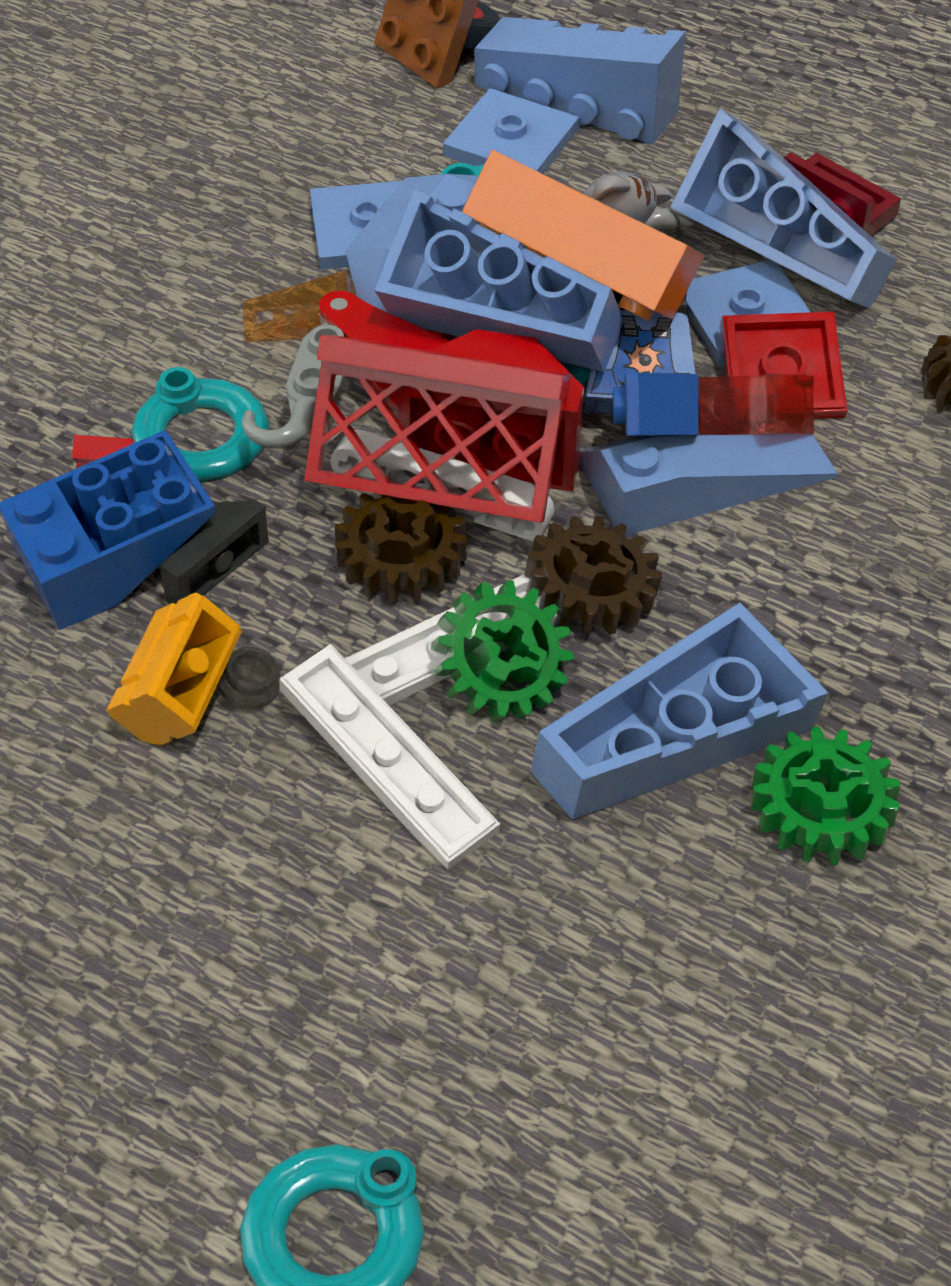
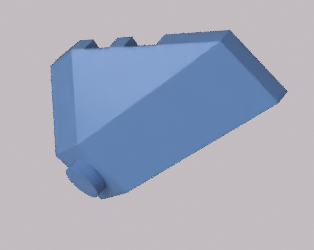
(680, 477)

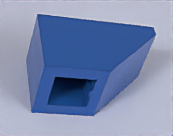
(657, 404)

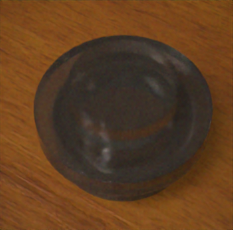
(250, 678)

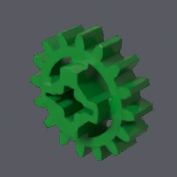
(479, 642)
(817, 787)

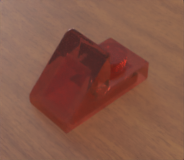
(756, 405)

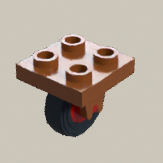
(432, 34)

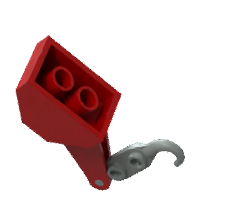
(354, 318)

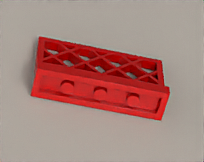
(445, 374)

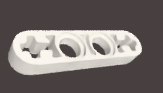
(452, 474)

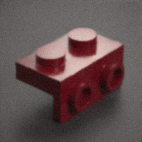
(856, 196)

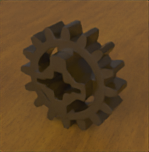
(400, 545)
(593, 574)

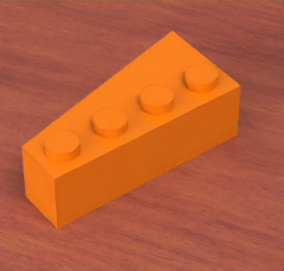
(584, 235)

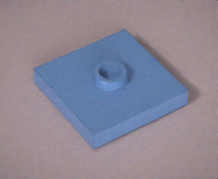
(512, 127)
(342, 214)
(739, 291)

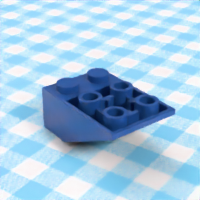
(105, 526)

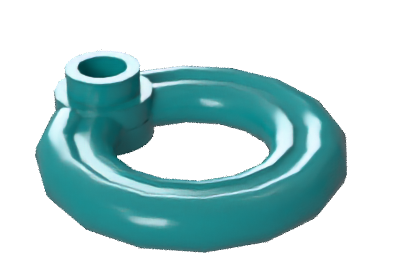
(182, 390)
(345, 1169)

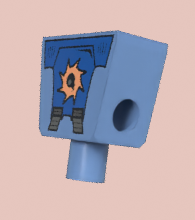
(641, 348)

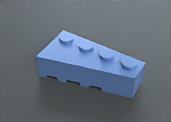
(604, 77)
(770, 207)
(466, 278)
(678, 715)

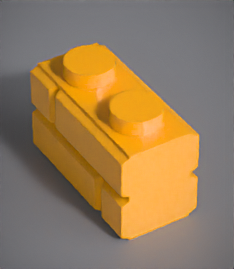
(175, 670)

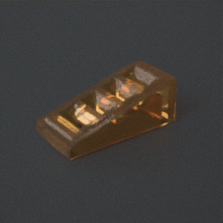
(301, 298)

